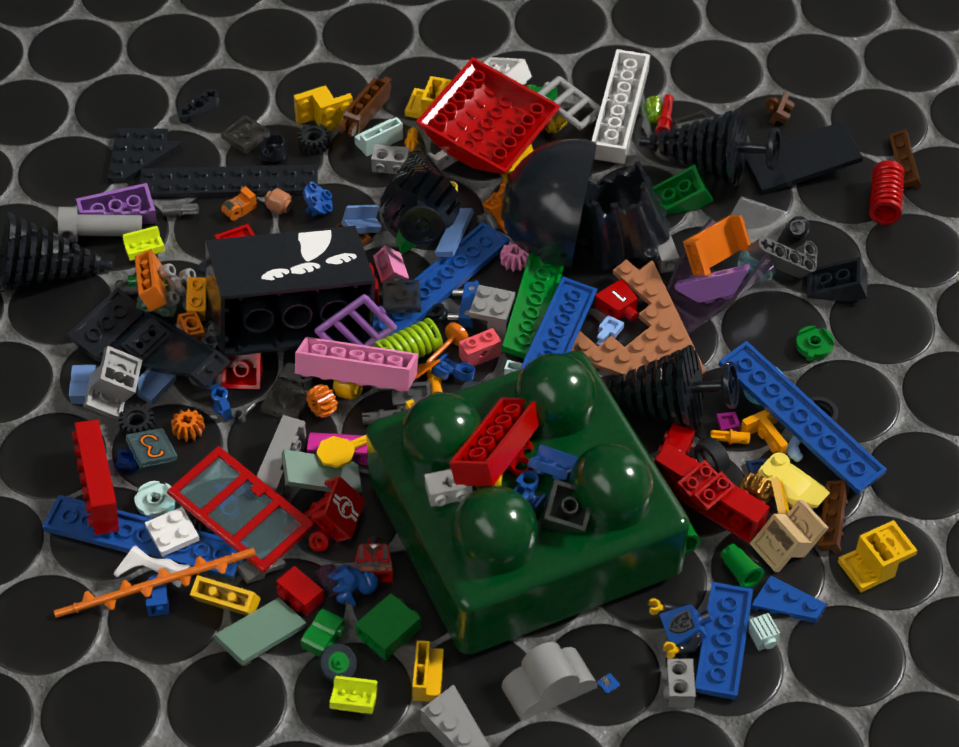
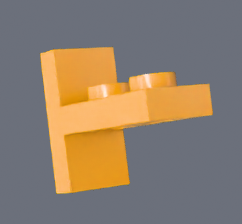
(763, 423)

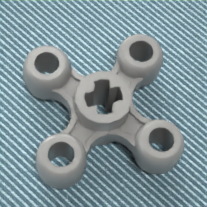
(177, 285)

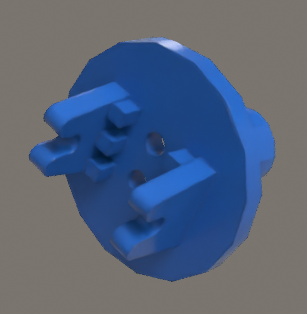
(317, 199)

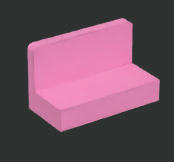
(390, 264)

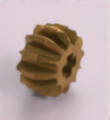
(757, 486)

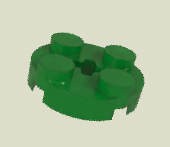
(814, 351)

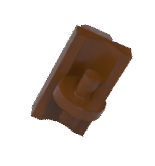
(778, 106)

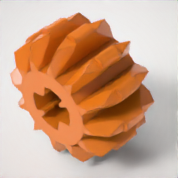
(321, 401)
(187, 425)

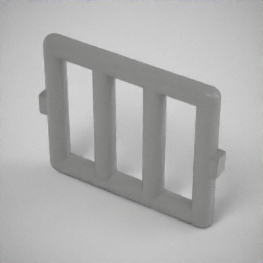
(568, 116)

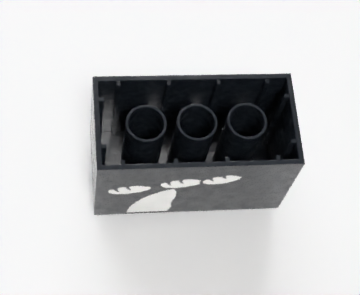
(282, 286)

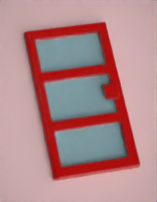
(241, 508)

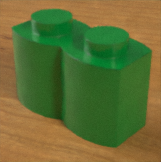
(323, 632)

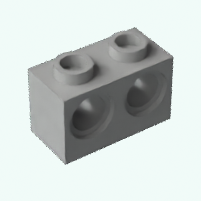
(388, 158)
(684, 683)

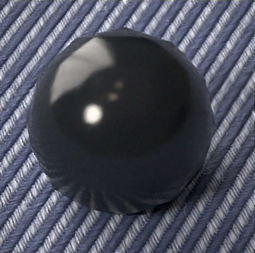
(798, 227)

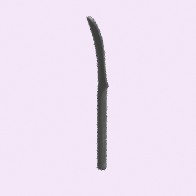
(647, 127)

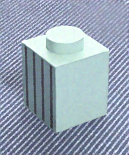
(763, 632)

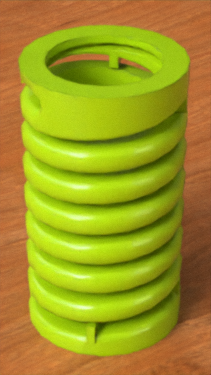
(414, 339)

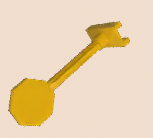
(339, 452)

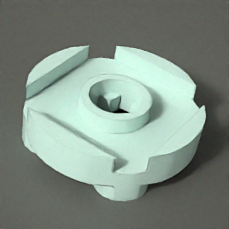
(144, 497)

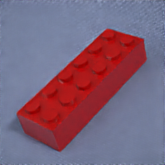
(494, 443)
(96, 477)
(735, 512)

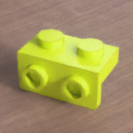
(143, 240)
(354, 694)

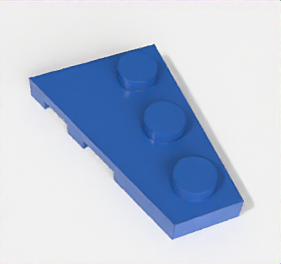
(785, 599)

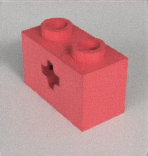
(480, 348)

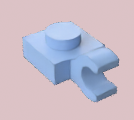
(609, 327)

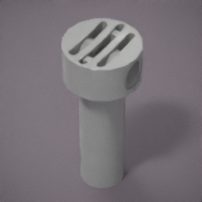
(74, 224)

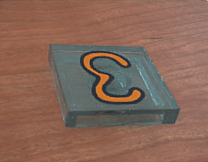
(151, 447)

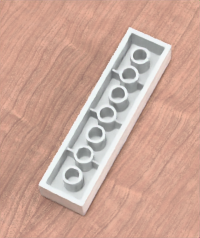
(620, 105)

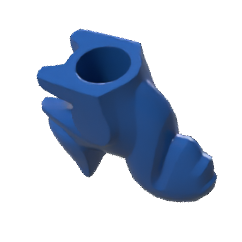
(350, 579)

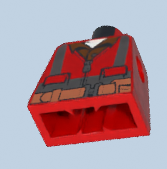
(376, 559)

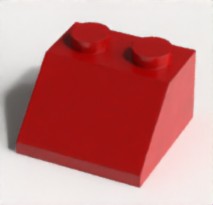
(243, 372)

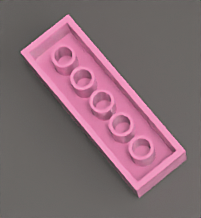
(356, 364)

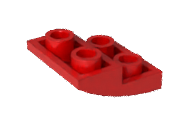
(705, 485)

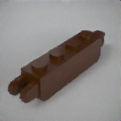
(365, 106)

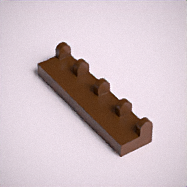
(904, 155)
(834, 516)

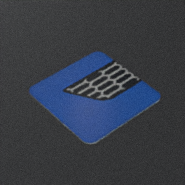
(608, 683)

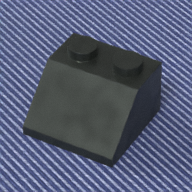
(562, 511)

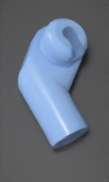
(793, 450)

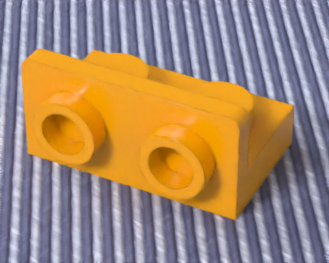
(196, 296)

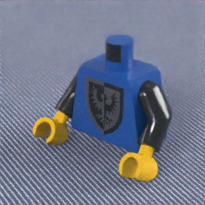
(682, 625)

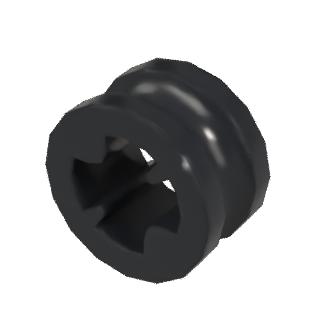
(438, 312)

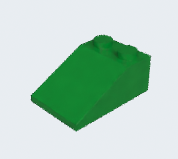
(684, 191)

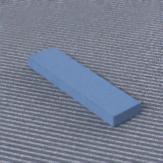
(454, 234)

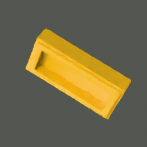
(780, 495)

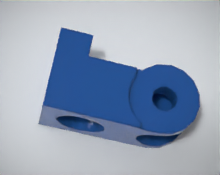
(159, 603)

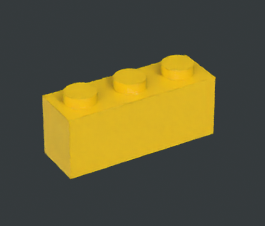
(224, 596)

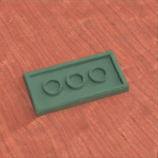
(308, 472)
(260, 631)

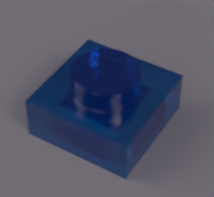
(125, 460)

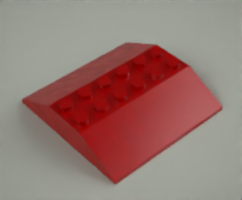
(486, 118)

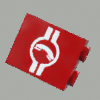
(341, 510)

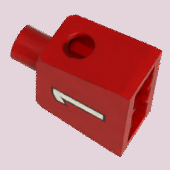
(617, 301)

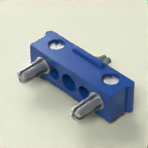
(468, 295)

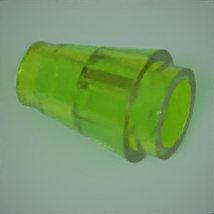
(653, 107)

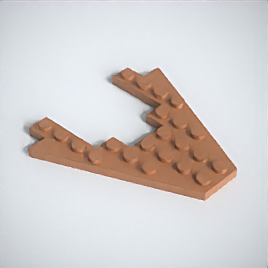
(662, 337)

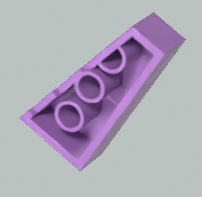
(124, 201)

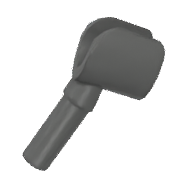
(239, 412)

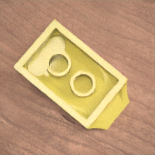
(796, 482)

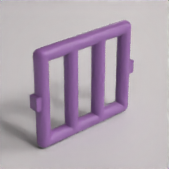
(350, 309)

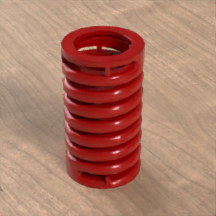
(886, 192)

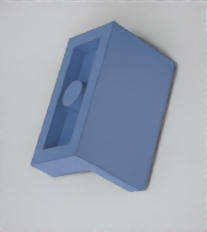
(363, 218)
(153, 385)

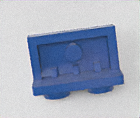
(552, 462)

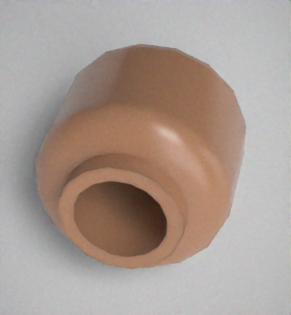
(278, 201)

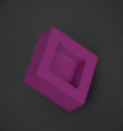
(728, 421)

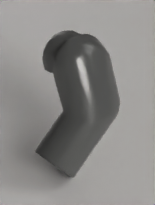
(130, 291)

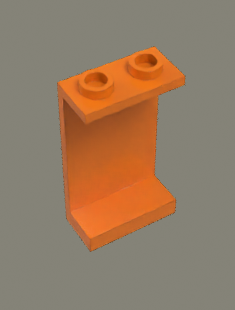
(716, 244)

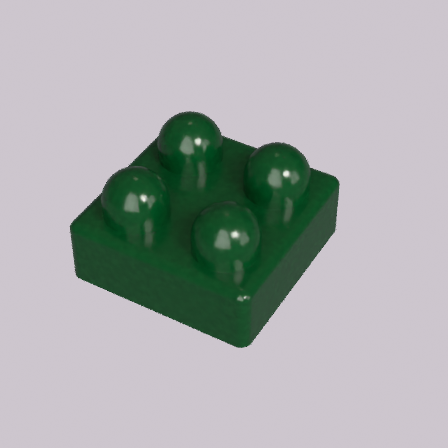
(487, 555)

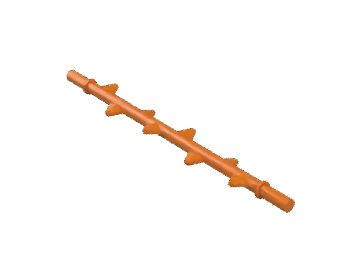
(162, 578)

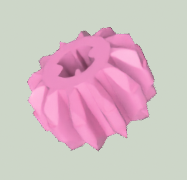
(513, 257)

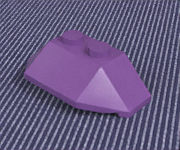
(713, 286)

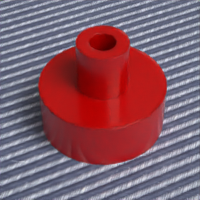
(319, 540)

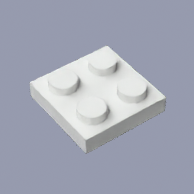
(172, 531)

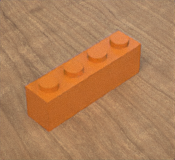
(150, 284)

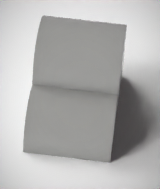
(547, 680)

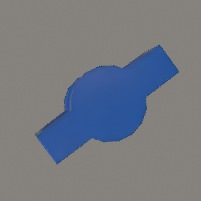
(220, 405)

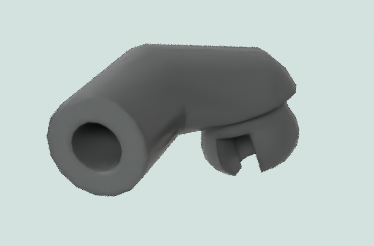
(488, 219)

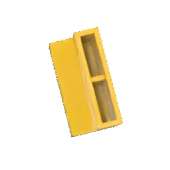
(427, 672)

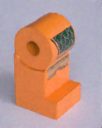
(240, 204)

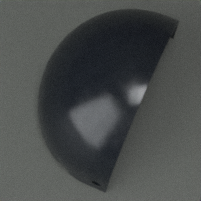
(547, 199)

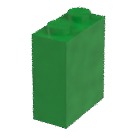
(388, 626)

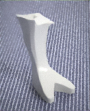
(138, 558)

